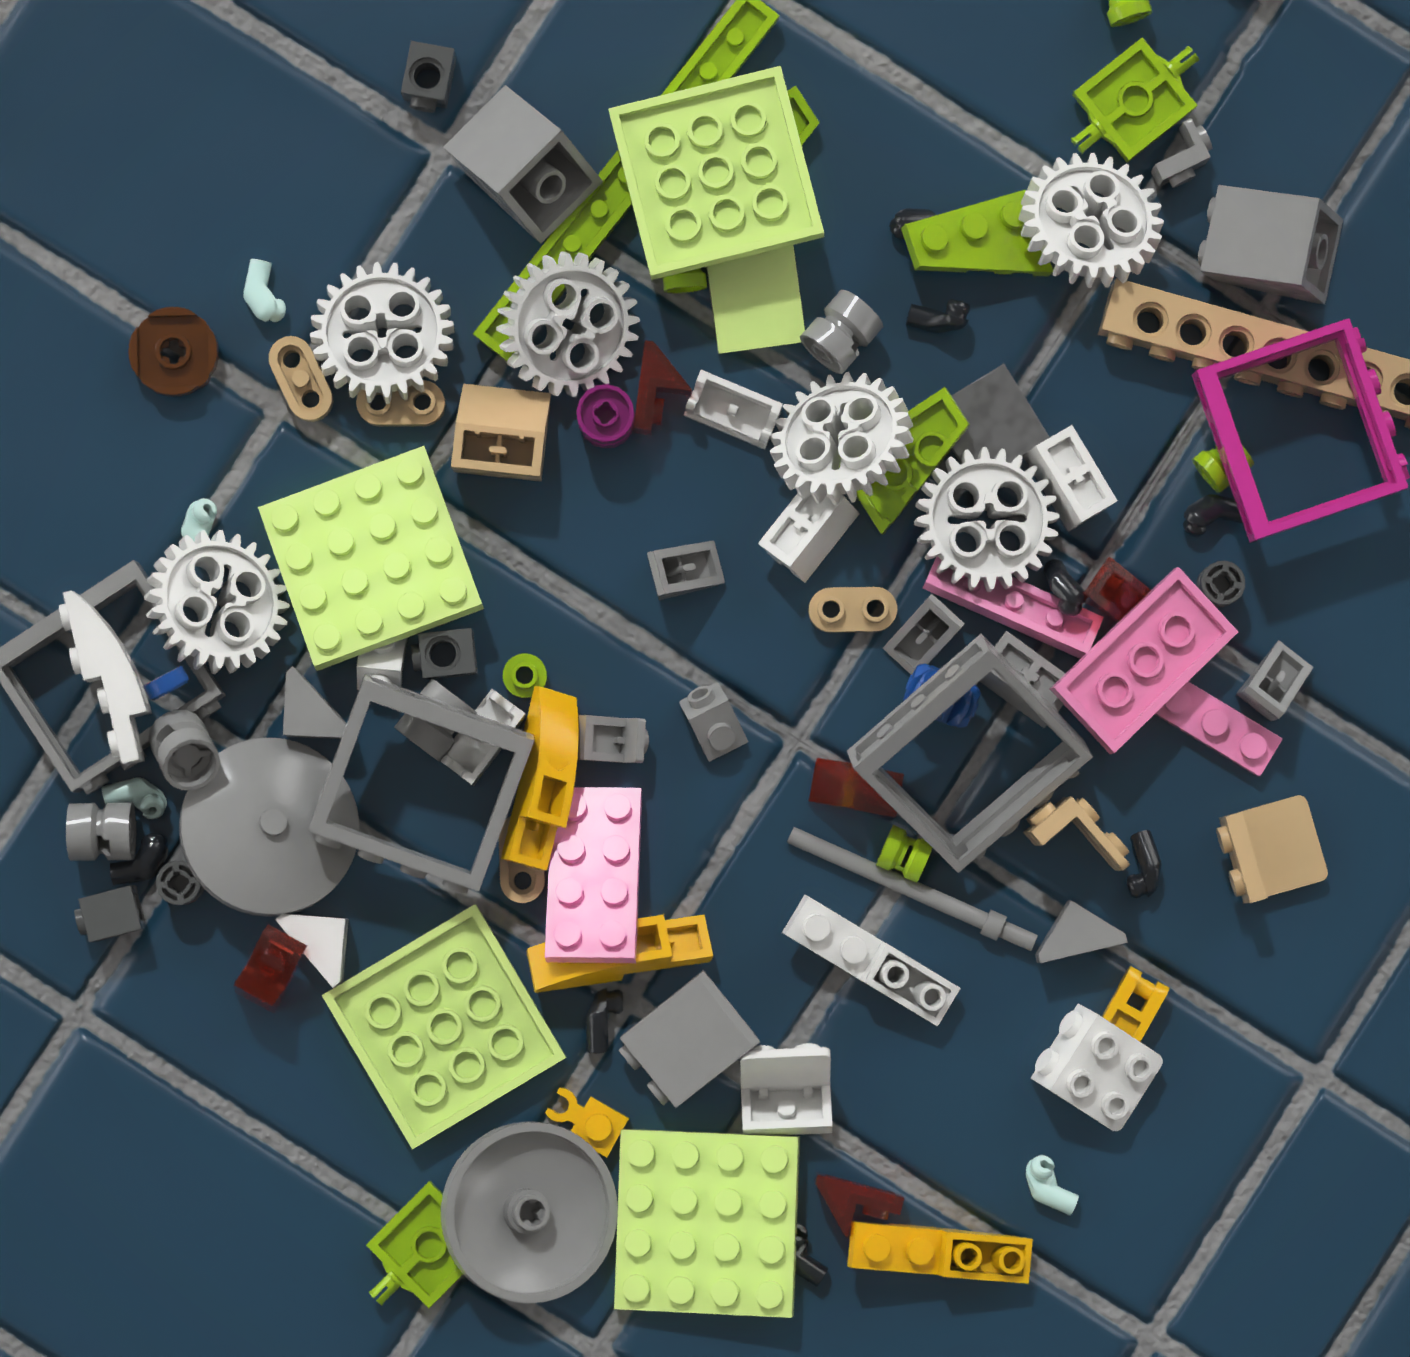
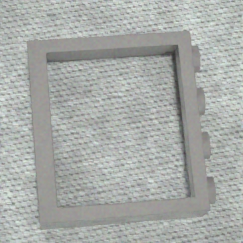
(52, 628)
(929, 703)
(449, 717)

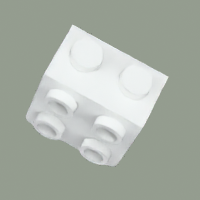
(1097, 1067)
(786, 1090)

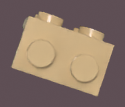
(1051, 818)
(1272, 849)

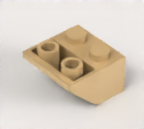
(501, 432)

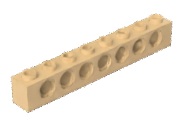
(1215, 322)

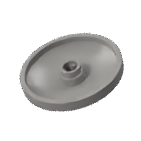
(251, 829)
(529, 1212)

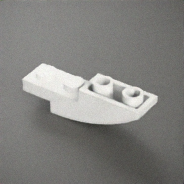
(104, 657)
(871, 960)

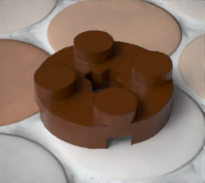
(155, 334)

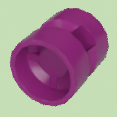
(605, 416)

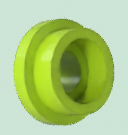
(517, 662)

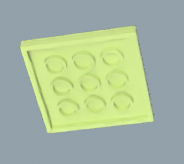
(716, 172)
(370, 558)
(444, 1026)
(707, 1223)

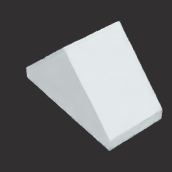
(324, 940)

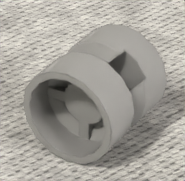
(846, 326)
(429, 736)
(184, 750)
(101, 831)

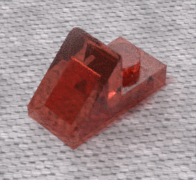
(655, 376)
(1115, 590)
(841, 786)
(270, 969)
(843, 1196)

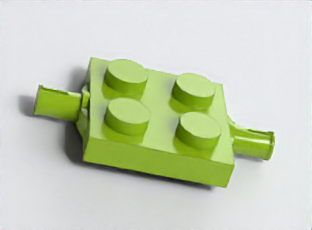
(1134, 99)
(415, 1250)

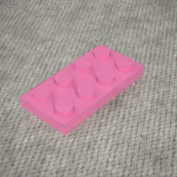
(1144, 660)
(595, 879)

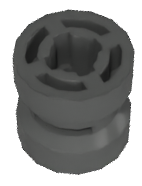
(1214, 584)
(187, 887)

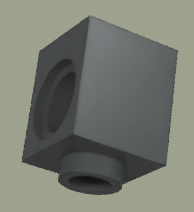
(425, 57)
(464, 663)
(110, 914)

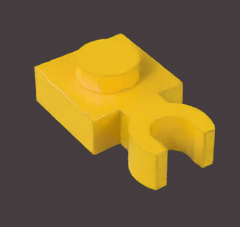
(594, 1123)

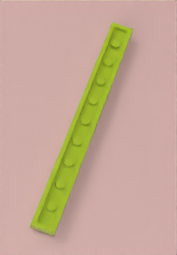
(596, 217)

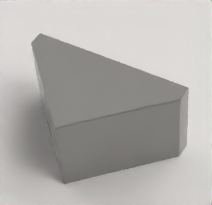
(685, 569)
(923, 634)
(1275, 681)
(307, 711)
(1077, 933)

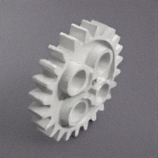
(1091, 220)
(380, 295)
(534, 307)
(871, 427)
(982, 480)
(180, 586)

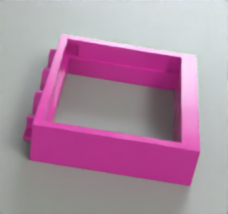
(1365, 389)

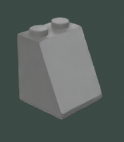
(523, 163)
(1271, 242)
(687, 1040)

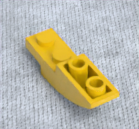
(546, 781)
(659, 946)
(940, 1252)

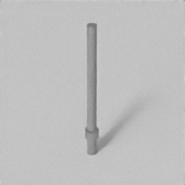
(991, 924)

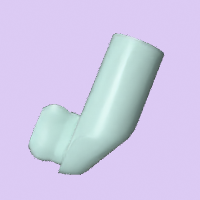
(259, 296)
(199, 517)
(140, 792)
(1045, 1188)

